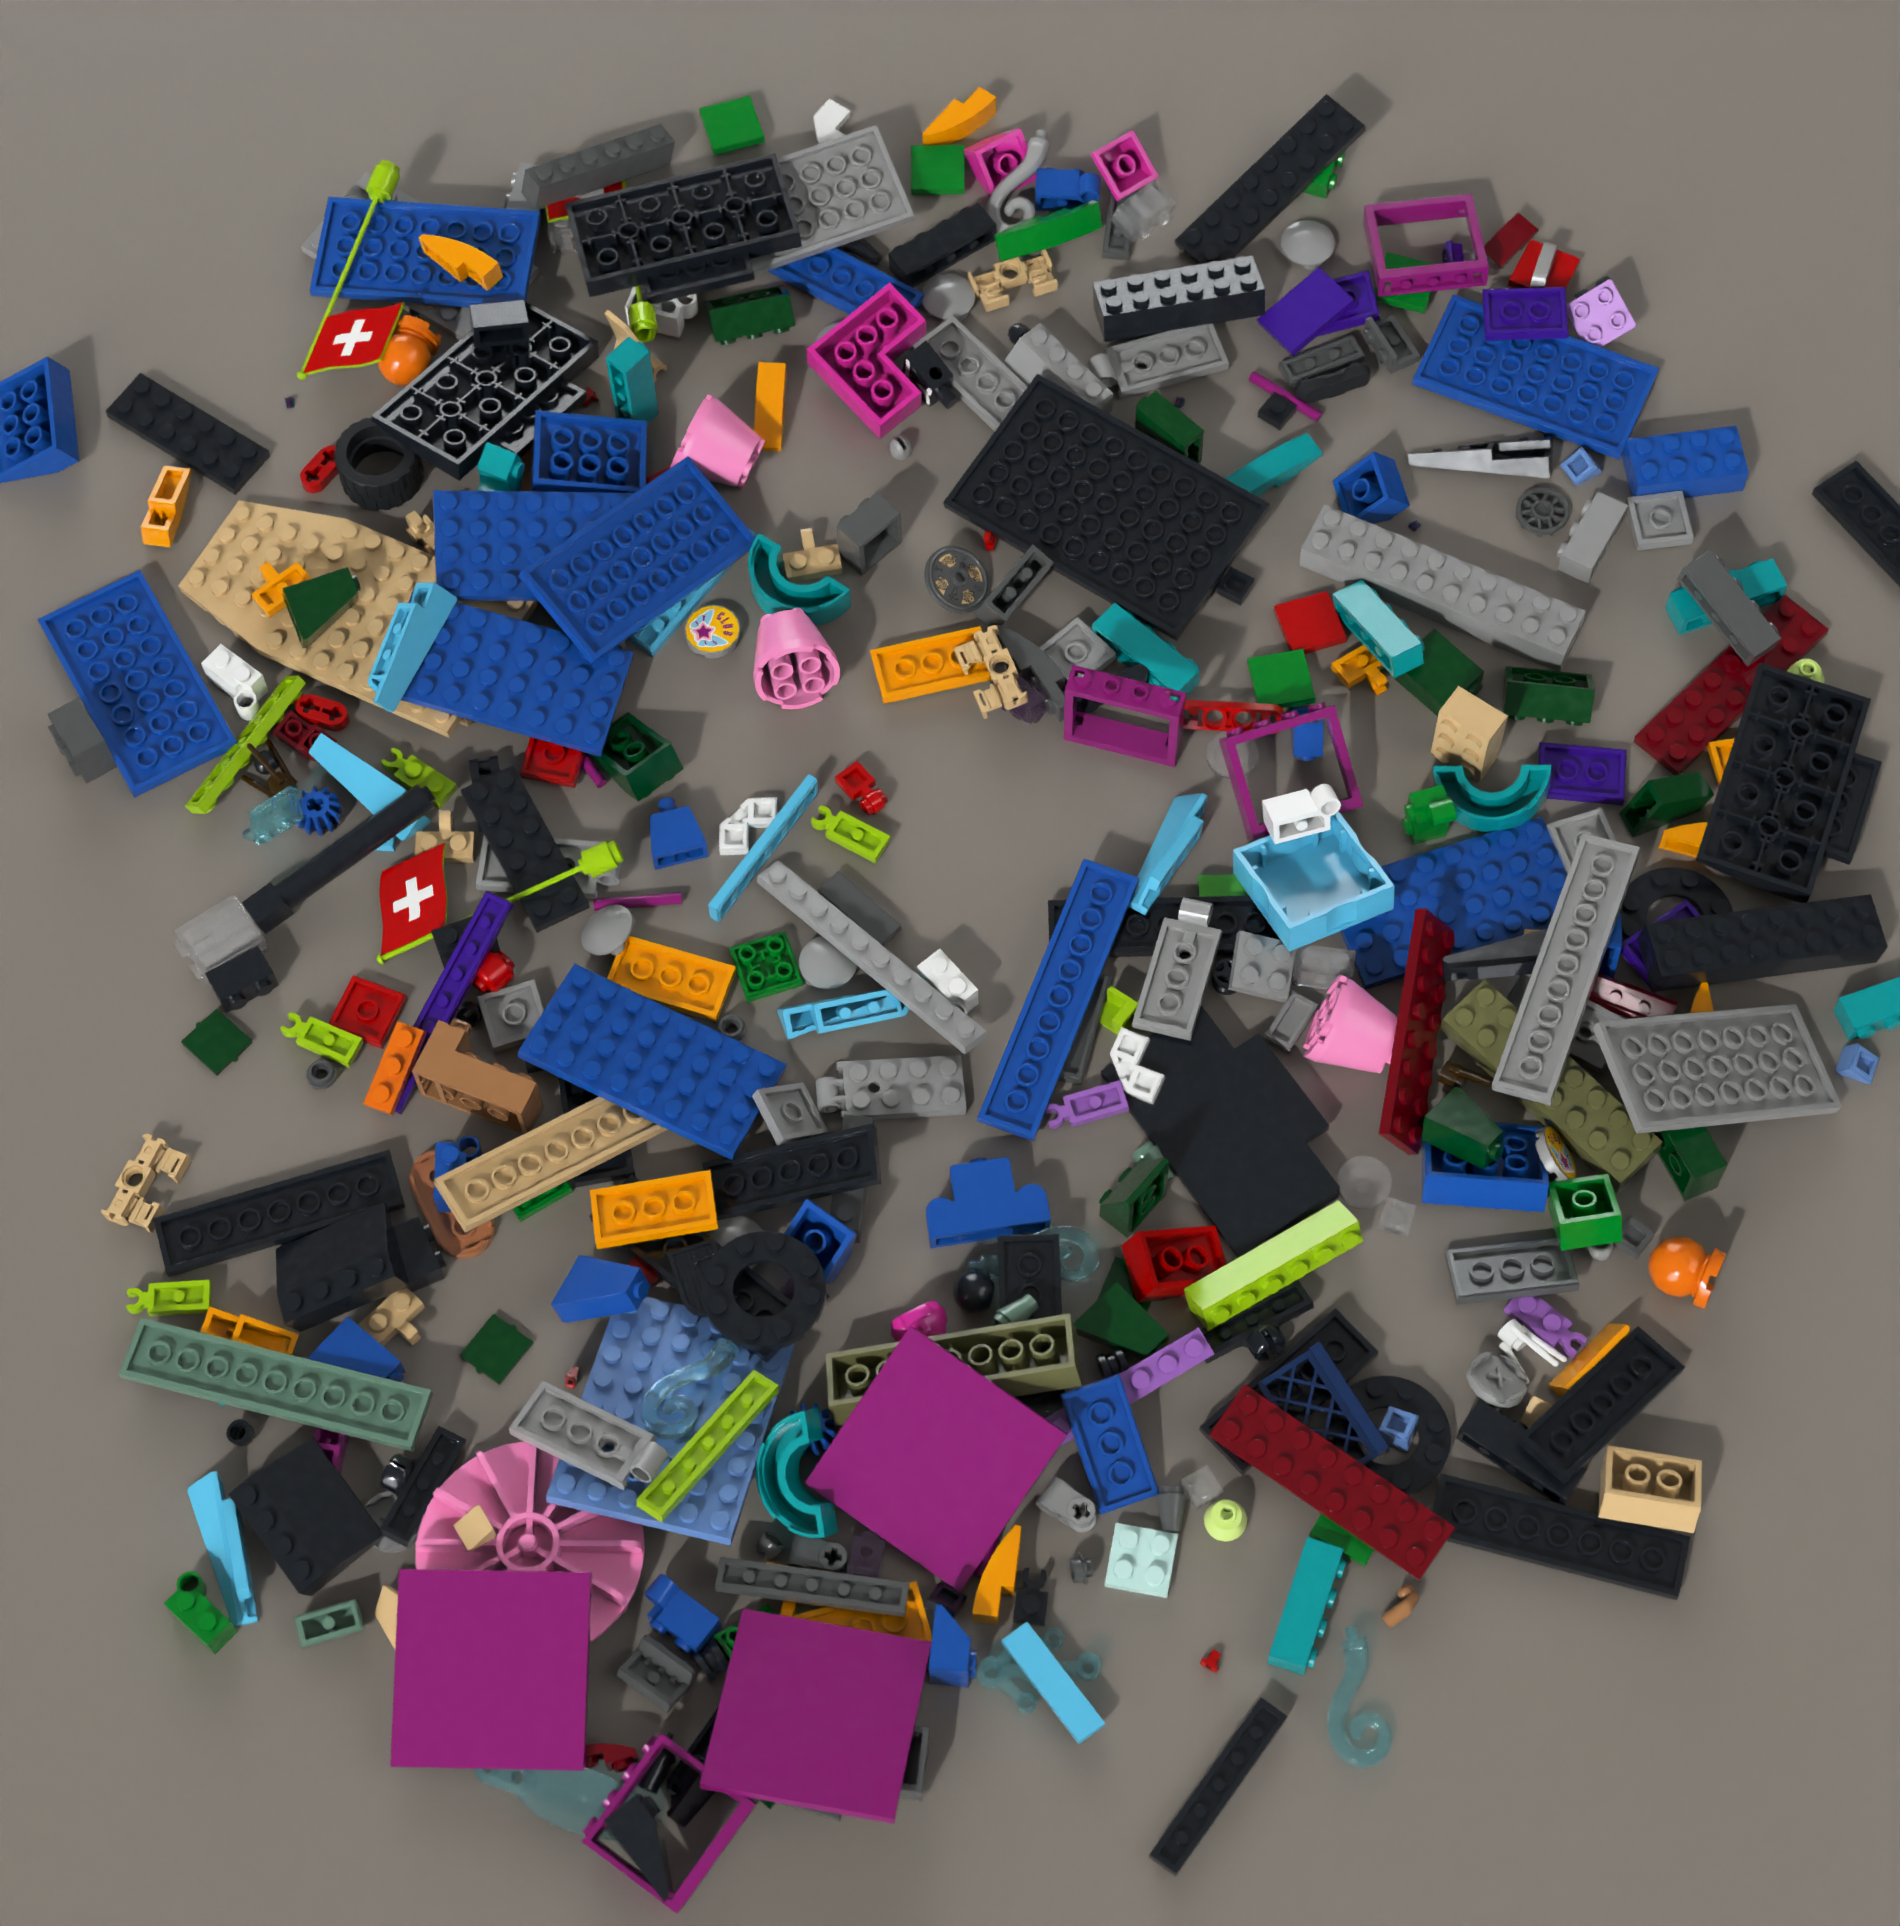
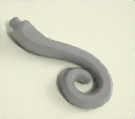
(1034, 159)

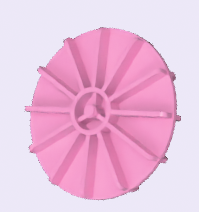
(530, 1532)

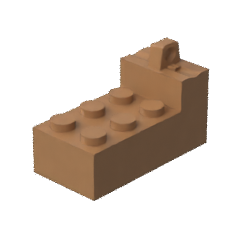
(459, 1078)

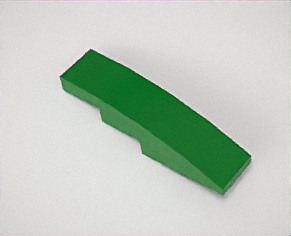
(1048, 231)

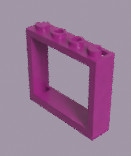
(1425, 277)
(1265, 727)
(1120, 736)
(615, 1800)

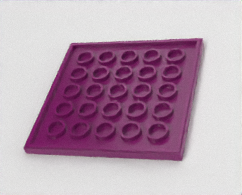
(935, 1458)
(491, 1669)
(817, 1716)

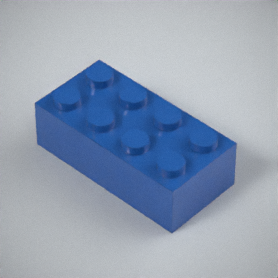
(1686, 462)

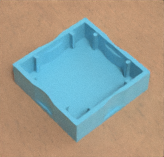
(1313, 883)

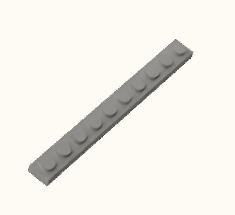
(872, 957)

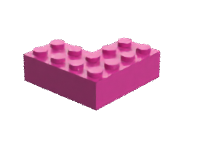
(860, 355)

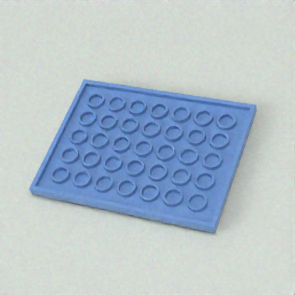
(631, 1358)

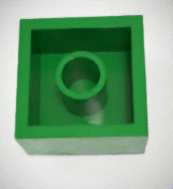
(1584, 1212)

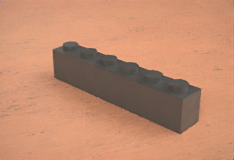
(597, 166)

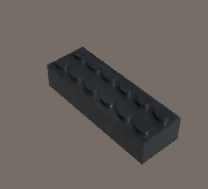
(1179, 298)

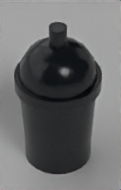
(656, 1774)

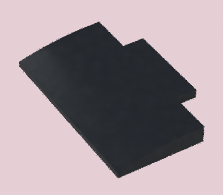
(684, 230)
(489, 394)
(1790, 785)
(1234, 1133)

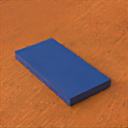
(1109, 1444)

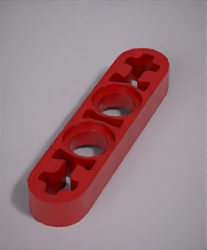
(1229, 712)

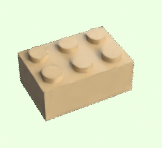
(1468, 733)
(1650, 1489)

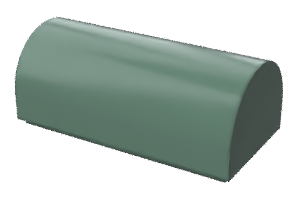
(329, 1623)

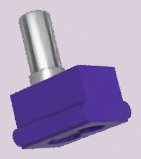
(1454, 253)

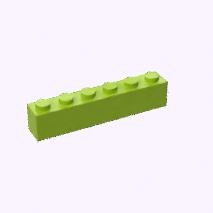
(1273, 1265)

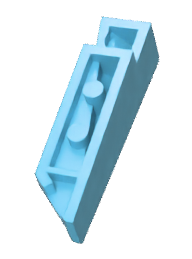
(408, 642)
(362, 780)
(1170, 848)
(840, 1012)
(226, 1546)

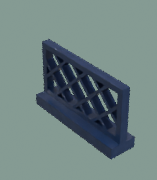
(1340, 1393)

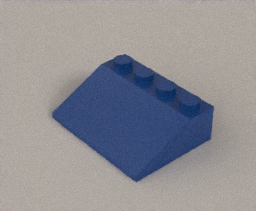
(37, 422)
(587, 453)
(1511, 1182)

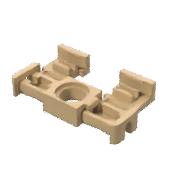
(1035, 270)
(1005, 683)
(125, 1201)

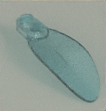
(559, 1796)

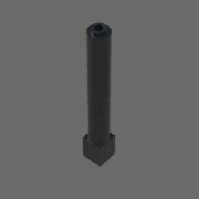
(275, 902)

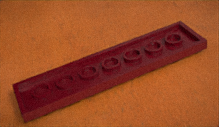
(1721, 691)
(1416, 1033)
(1332, 1482)

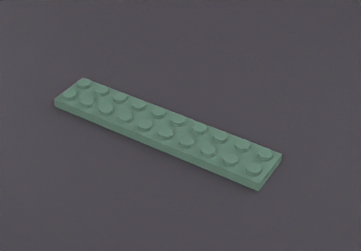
(276, 1384)

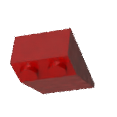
(1170, 1260)

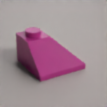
(996, 157)
(1124, 165)

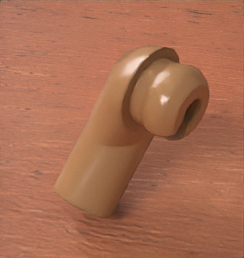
(1403, 1608)

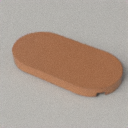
(444, 1225)

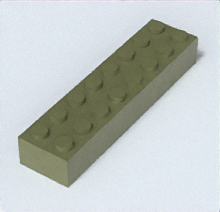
(1582, 1110)
(1015, 1356)

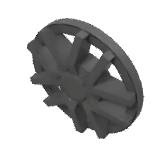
(1542, 511)

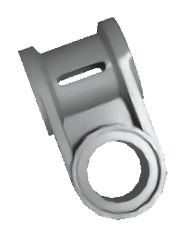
(1063, 1503)

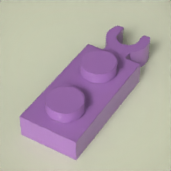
(1089, 1105)
(1545, 1322)

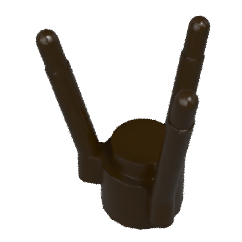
(277, 780)
(1455, 1075)

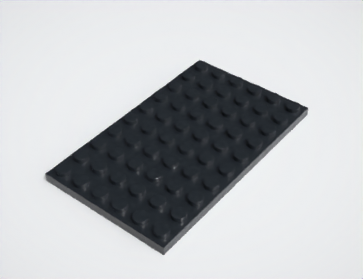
(1107, 506)

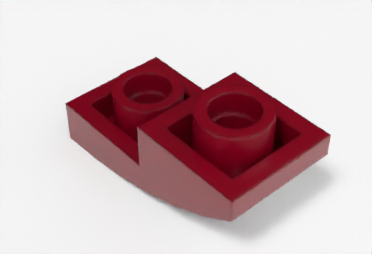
(1510, 240)
(298, 734)
(615, 1756)

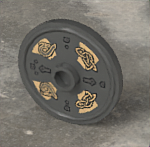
(957, 579)

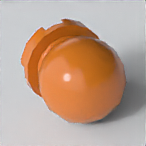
(409, 351)
(1684, 1269)

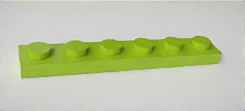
(239, 755)
(707, 1446)

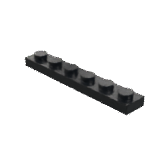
(1218, 1787)

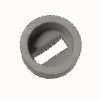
(896, 449)
(1601, 1252)

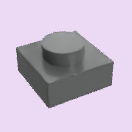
(1635, 1237)

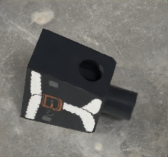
(930, 376)

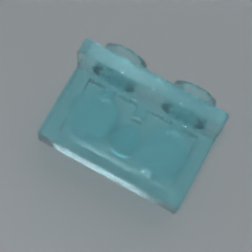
(274, 816)

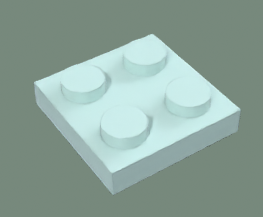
(1141, 1560)

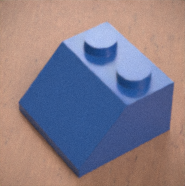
(1372, 489)
(824, 1236)
(951, 1653)

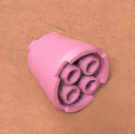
(720, 444)
(793, 660)
(1351, 1029)

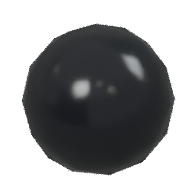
(973, 1291)

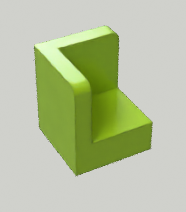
(1117, 1011)

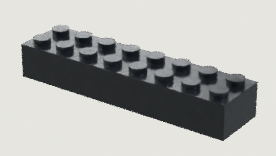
(1761, 942)

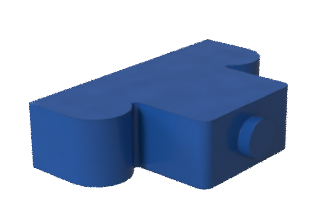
(985, 1205)

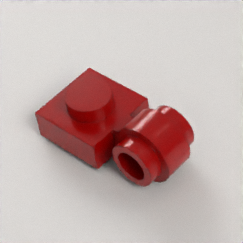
(858, 782)

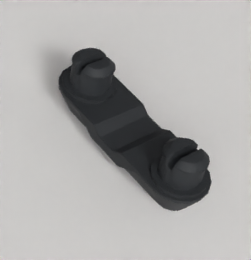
(1332, 385)

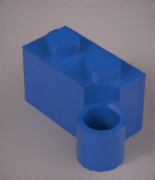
(1065, 188)
(450, 1156)
(680, 1616)

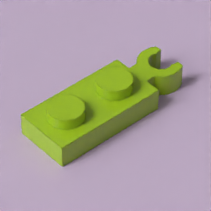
(414, 772)
(852, 834)
(324, 1039)
(172, 1298)

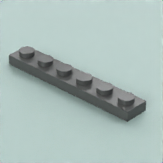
(812, 1586)

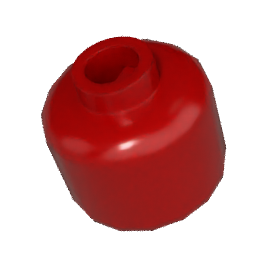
(494, 972)

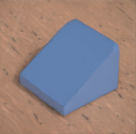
(1580, 466)
(1857, 1063)
(1398, 1428)

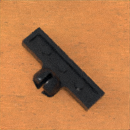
(1259, 1325)
(415, 1482)

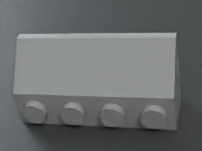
(1044, 355)

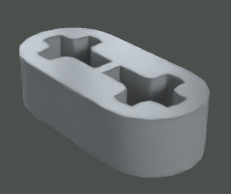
(1544, 265)

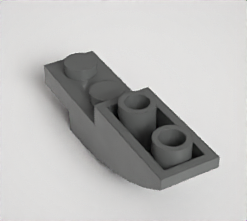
(1037, 668)

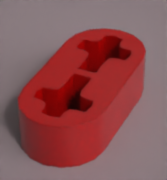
(319, 467)
(323, 710)

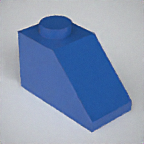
(1307, 738)

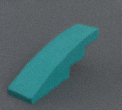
(1277, 465)

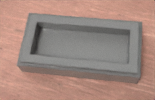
(1290, 1022)

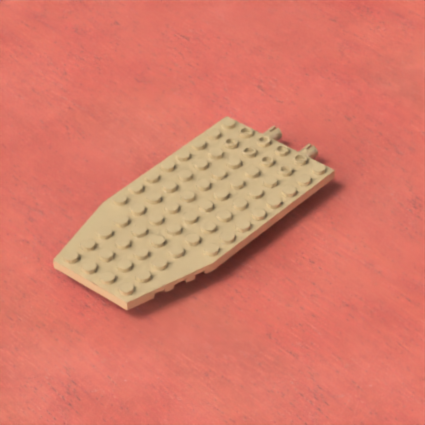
(321, 544)

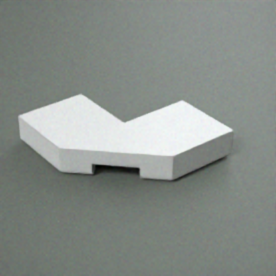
(830, 120)
(751, 814)
(1126, 1057)

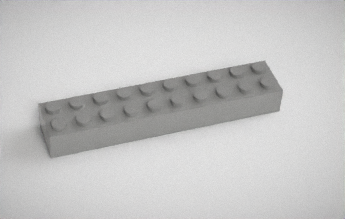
(1442, 588)

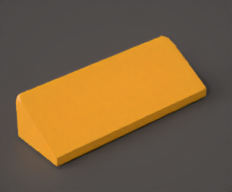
(1589, 1357)

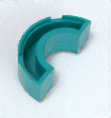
(499, 469)
(773, 593)
(1495, 810)
(780, 1480)

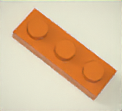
(395, 1068)

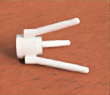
(1518, 1336)

